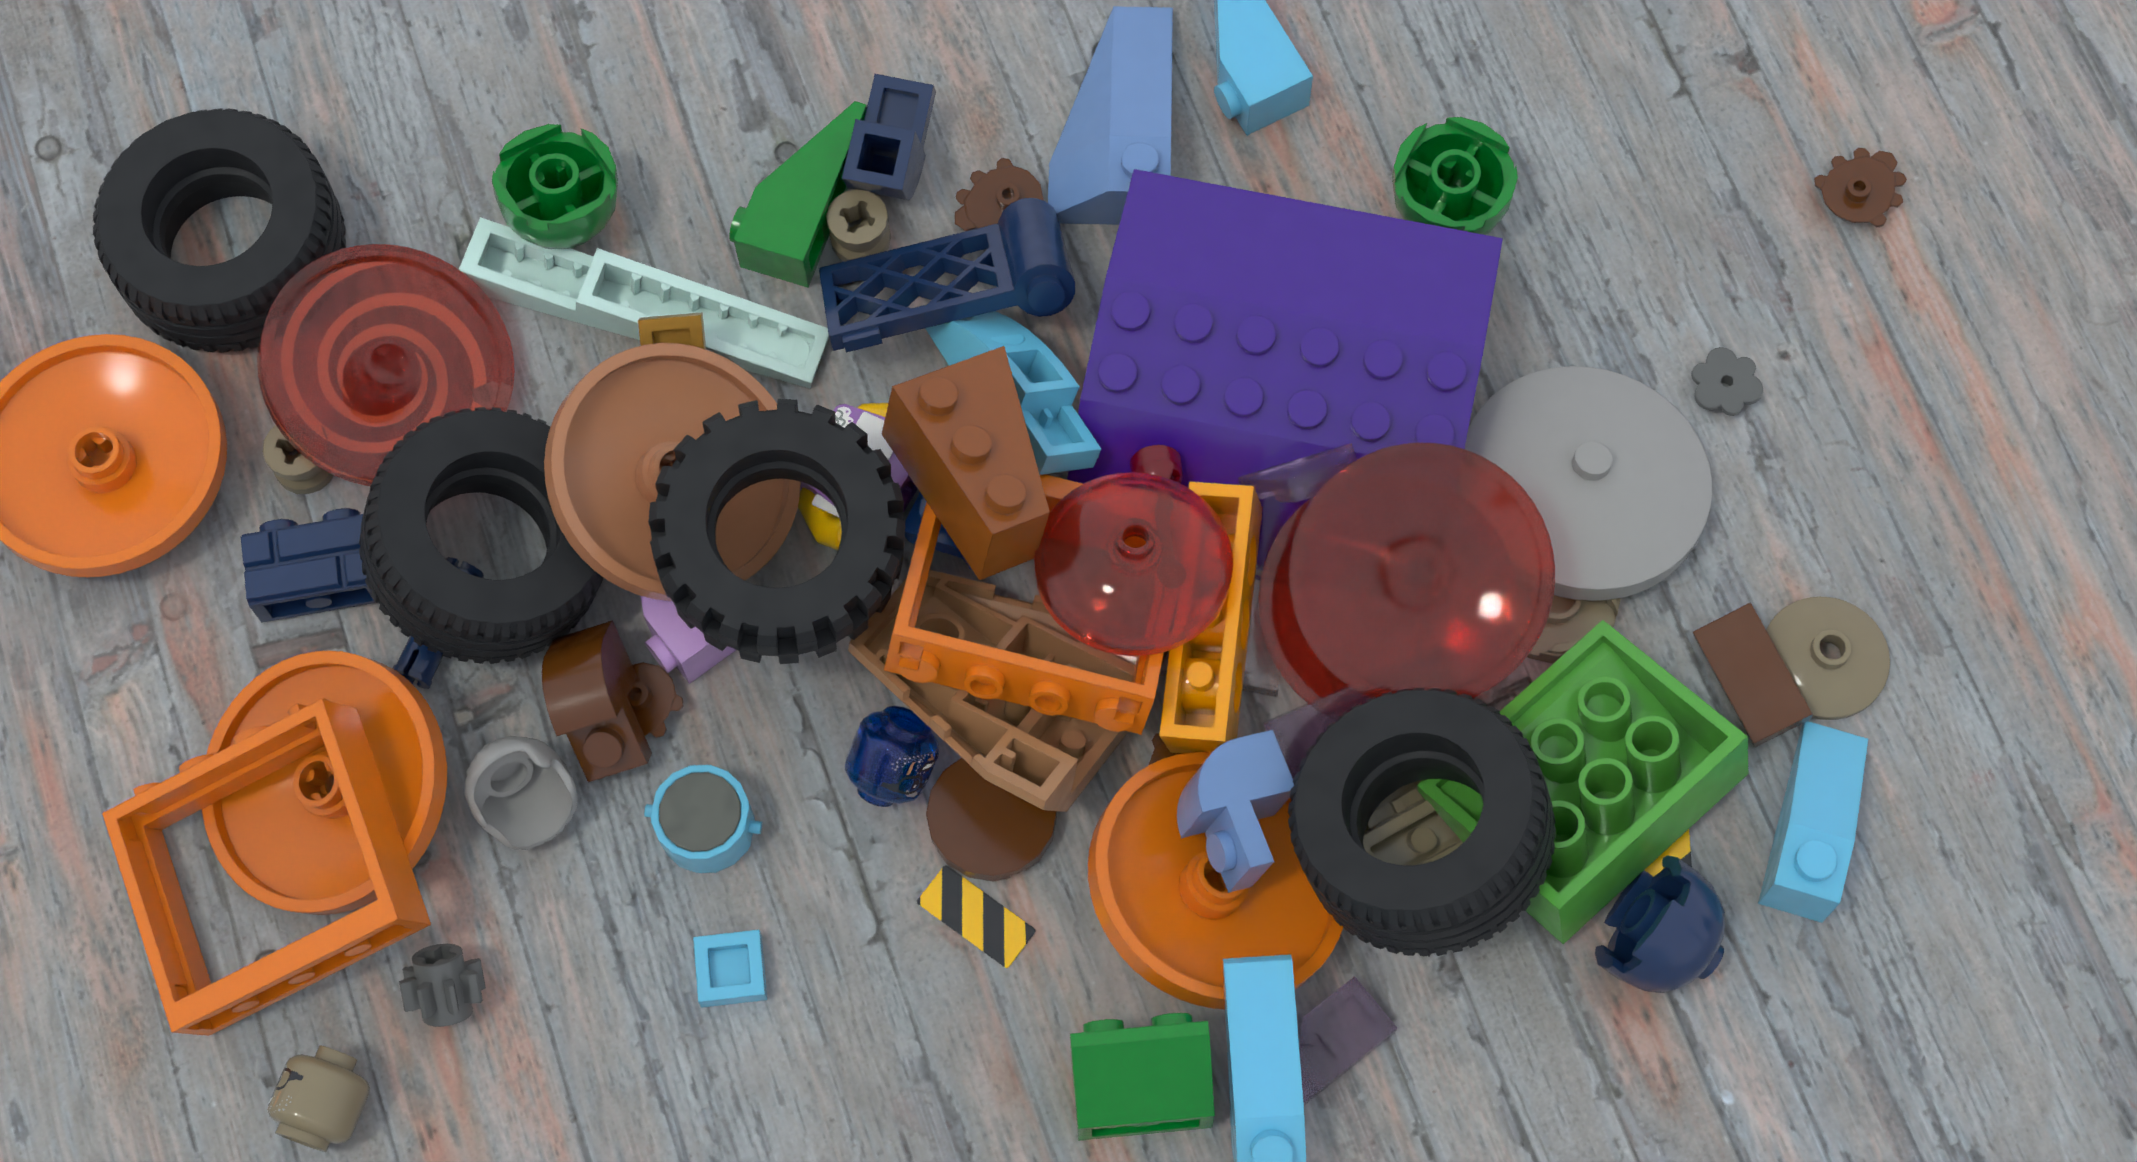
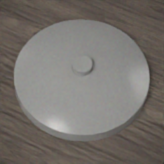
(1607, 471)

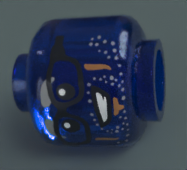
(891, 756)

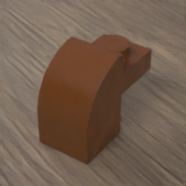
(587, 699)

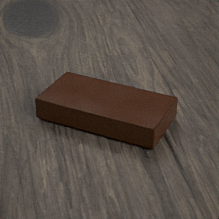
(1752, 675)

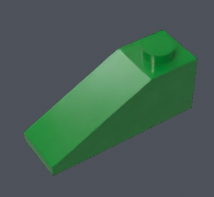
(787, 213)

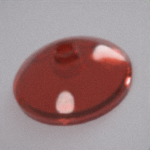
(1126, 595)

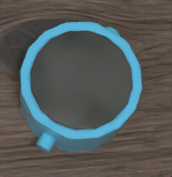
(703, 818)

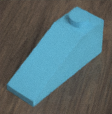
(1257, 66)
(1816, 824)
(1263, 1060)

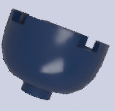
(1664, 930)

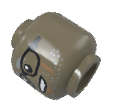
(318, 1099)

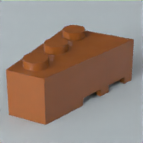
(972, 459)

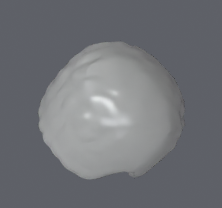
(520, 792)

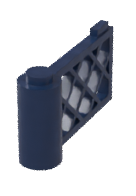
(1022, 259)

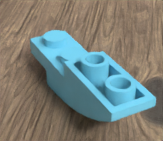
(1041, 381)

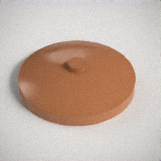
(617, 437)

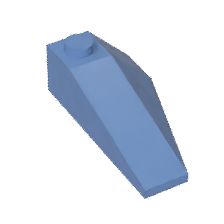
(1116, 119)

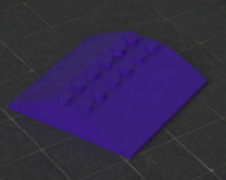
(1279, 333)

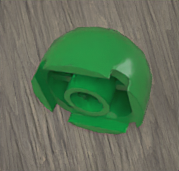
(1454, 176)
(556, 186)

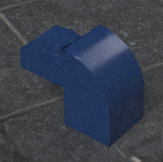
(889, 143)

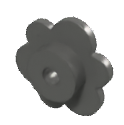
(1721, 368)

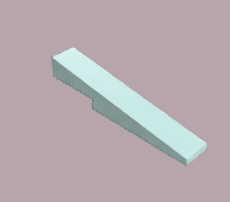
(617, 291)

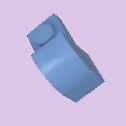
(1228, 796)

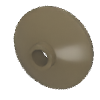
(1832, 686)

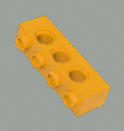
(1209, 670)

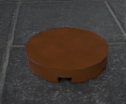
(984, 827)

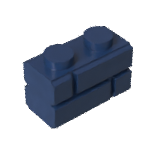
(305, 566)

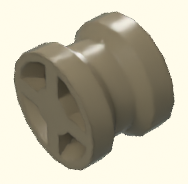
(864, 238)
(292, 471)

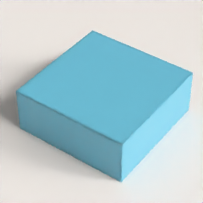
(730, 968)

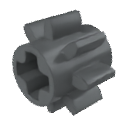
(442, 985)

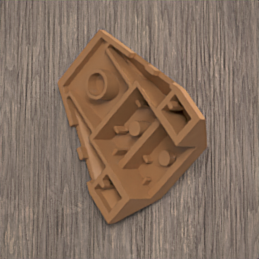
(1007, 743)

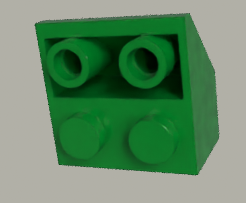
(1142, 1077)

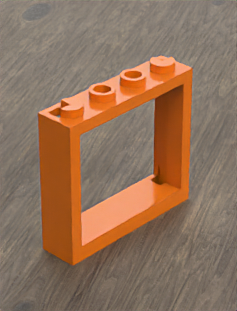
(1009, 675)
(159, 905)

